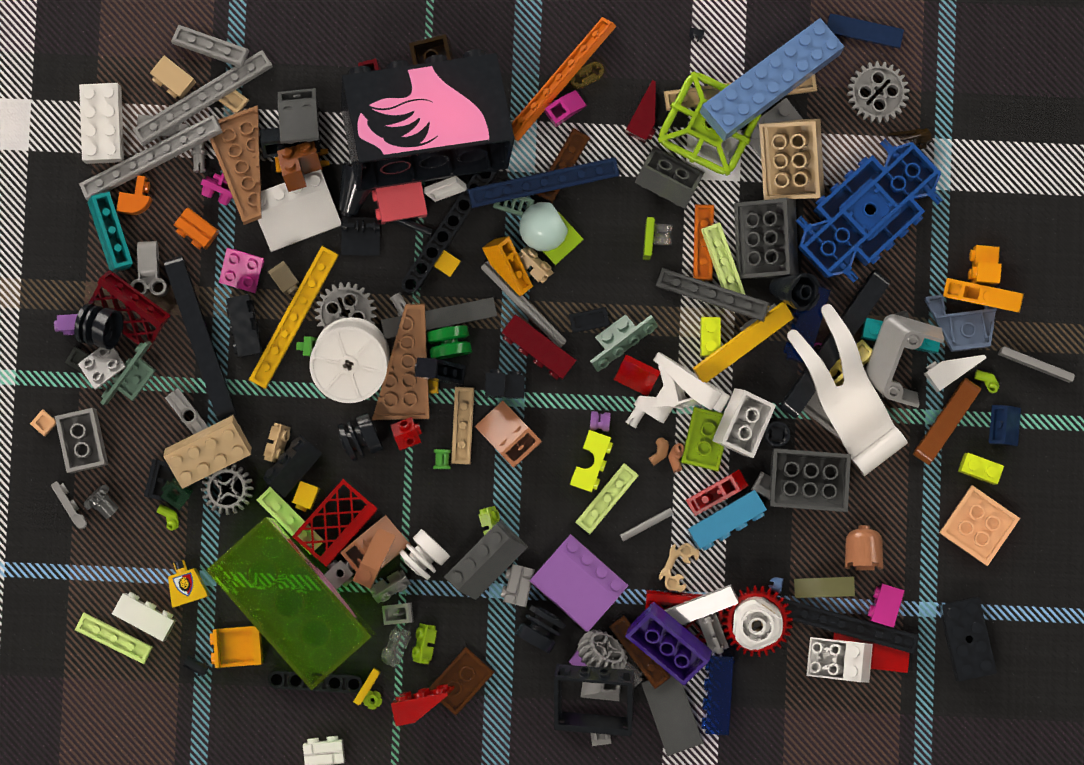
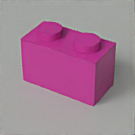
(885, 605)

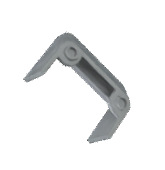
(892, 338)

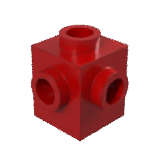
(406, 433)

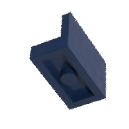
(1004, 425)

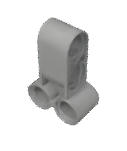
(149, 268)

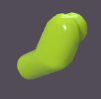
(989, 380)
(171, 517)

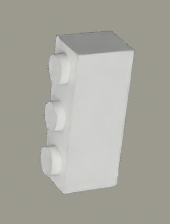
(144, 616)

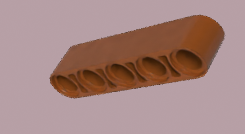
(947, 421)

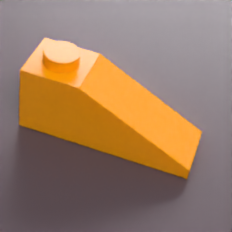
(507, 264)

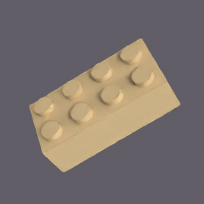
(207, 451)

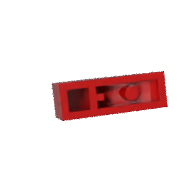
(717, 492)

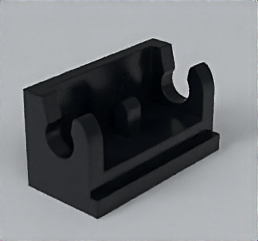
(158, 476)

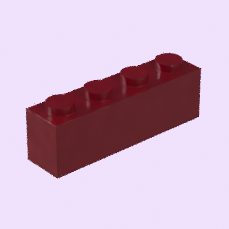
(539, 347)

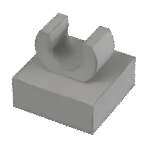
(600, 739)

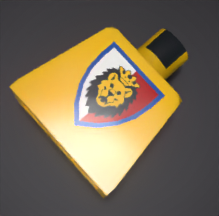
(186, 585)

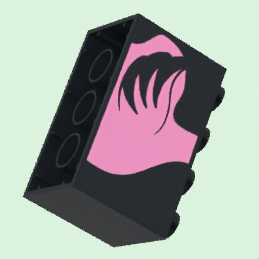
(426, 120)

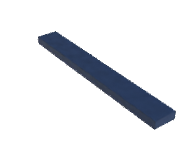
(543, 182)

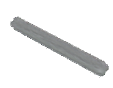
(525, 306)

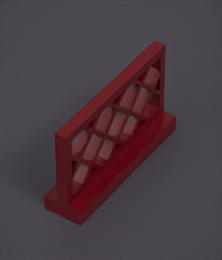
(133, 301)

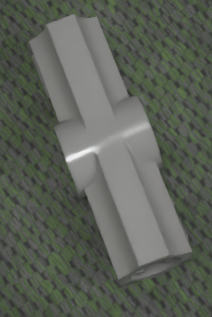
(181, 406)

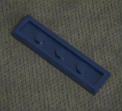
(865, 31)

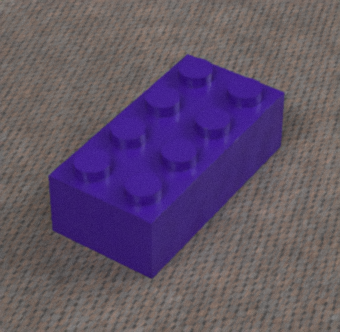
(669, 643)

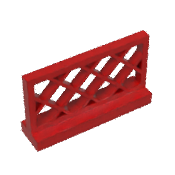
(349, 531)
(672, 599)

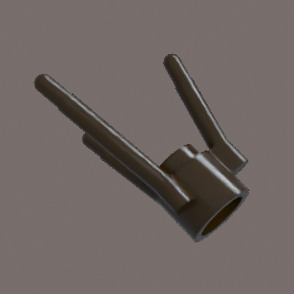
(919, 136)

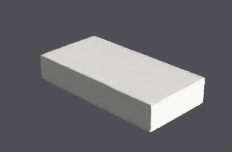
(445, 188)

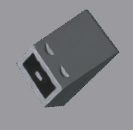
(298, 116)

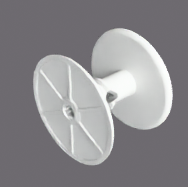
(349, 360)

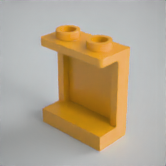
(236, 647)

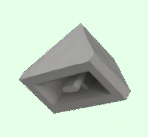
(397, 613)

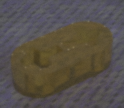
(589, 78)

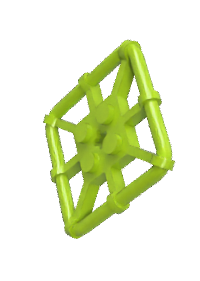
(699, 129)

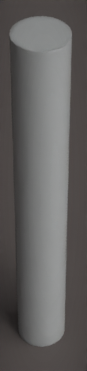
(646, 524)

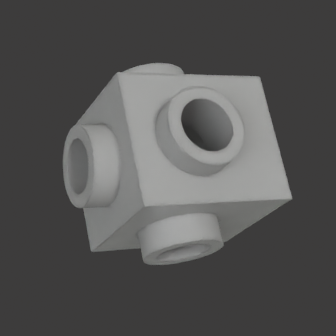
(333, 577)

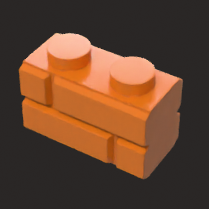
(196, 228)

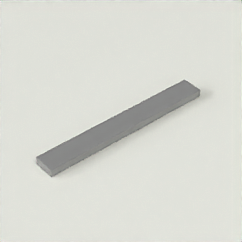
(202, 98)
(151, 157)

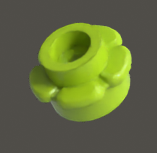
(377, 700)

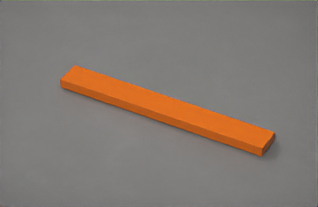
(561, 77)

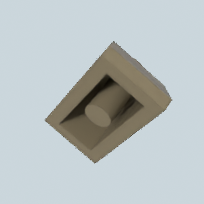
(284, 278)

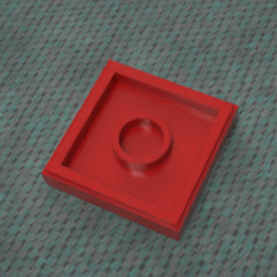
(637, 375)

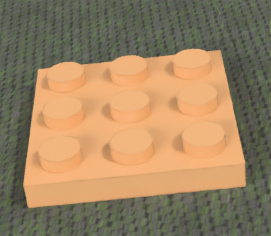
(979, 525)

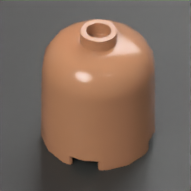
(864, 549)

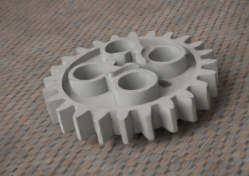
(890, 103)
(361, 304)

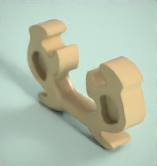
(672, 582)

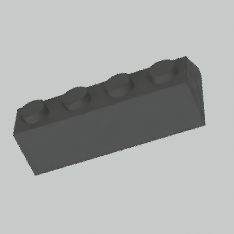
(486, 561)

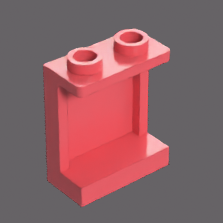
(399, 202)

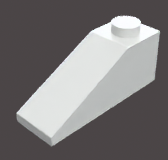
(947, 371)

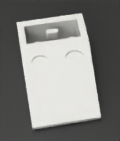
(839, 659)

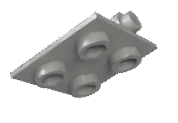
(101, 366)

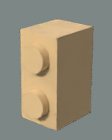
(172, 77)

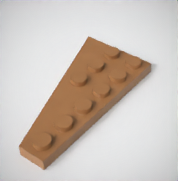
(239, 160)
(402, 392)

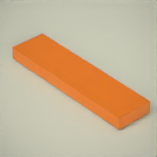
(702, 261)

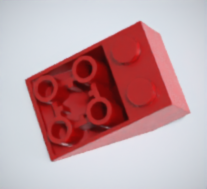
(410, 707)

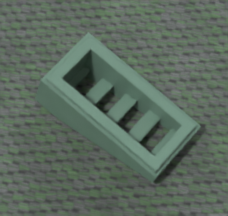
(511, 210)

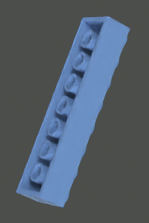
(771, 79)

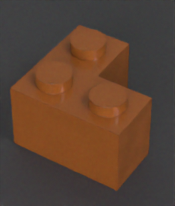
(298, 161)

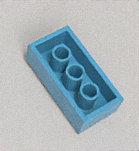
(727, 519)

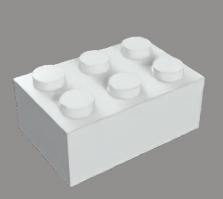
(744, 422)

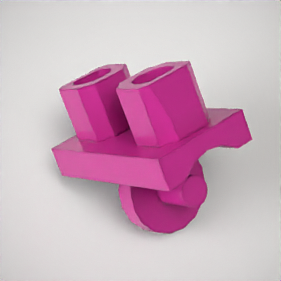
(217, 184)

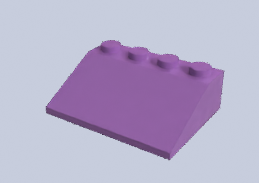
(578, 583)

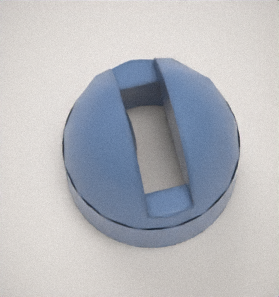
(777, 586)

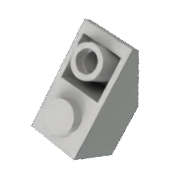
(600, 691)

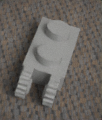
(70, 506)

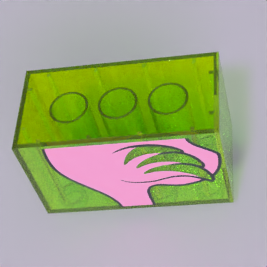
(291, 602)

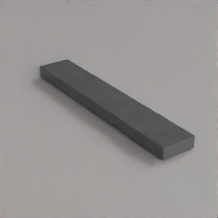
(713, 294)
(447, 316)

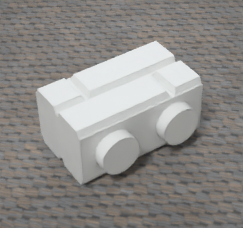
(324, 752)

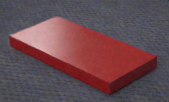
(882, 657)

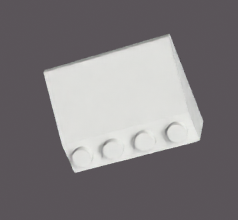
(298, 213)

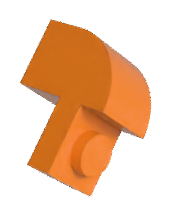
(135, 203)

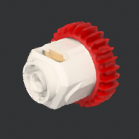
(757, 621)

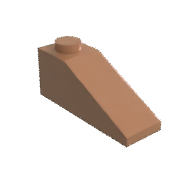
(374, 558)

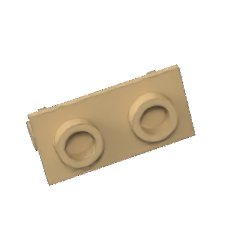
(541, 269)
(280, 435)

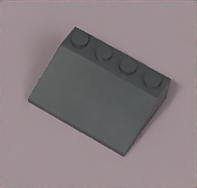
(766, 238)
(809, 480)

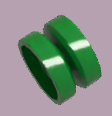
(449, 338)

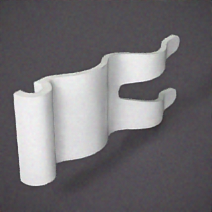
(855, 405)

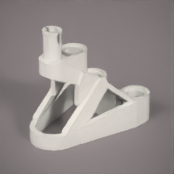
(675, 381)

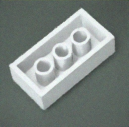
(101, 123)

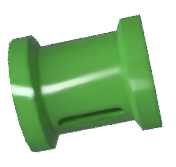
(442, 459)

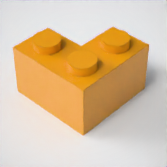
(985, 266)

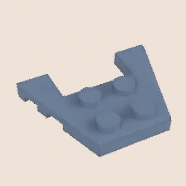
(963, 329)

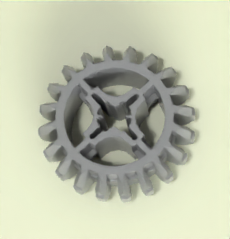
(232, 481)
(601, 650)

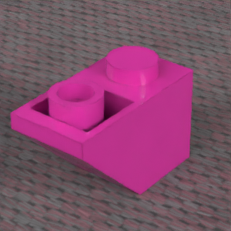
(564, 108)

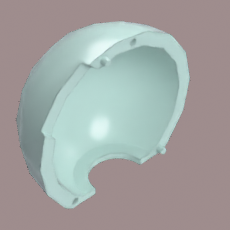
(542, 227)

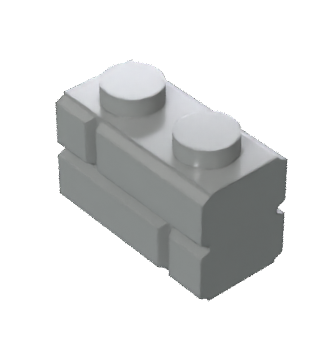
(518, 585)

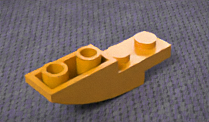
(983, 295)

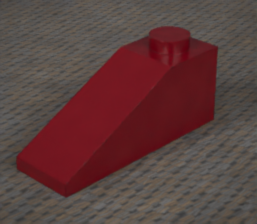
(643, 120)

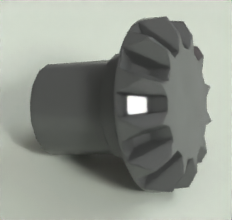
(101, 502)

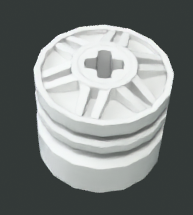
(424, 554)

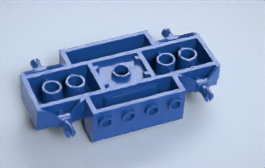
(849, 230)

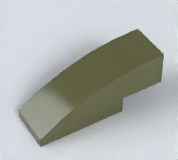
(824, 587)

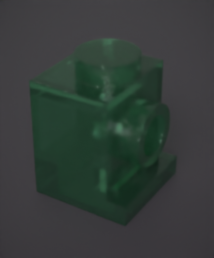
(176, 500)

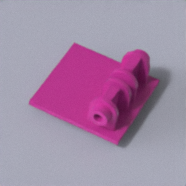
(241, 270)

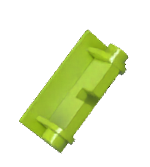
(489, 517)
(424, 635)

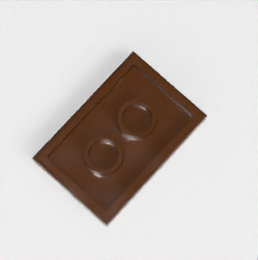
(467, 676)

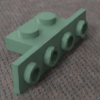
(619, 338)
(133, 377)

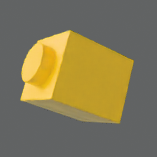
(305, 496)

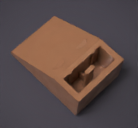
(508, 434)
(356, 550)

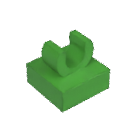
(306, 346)

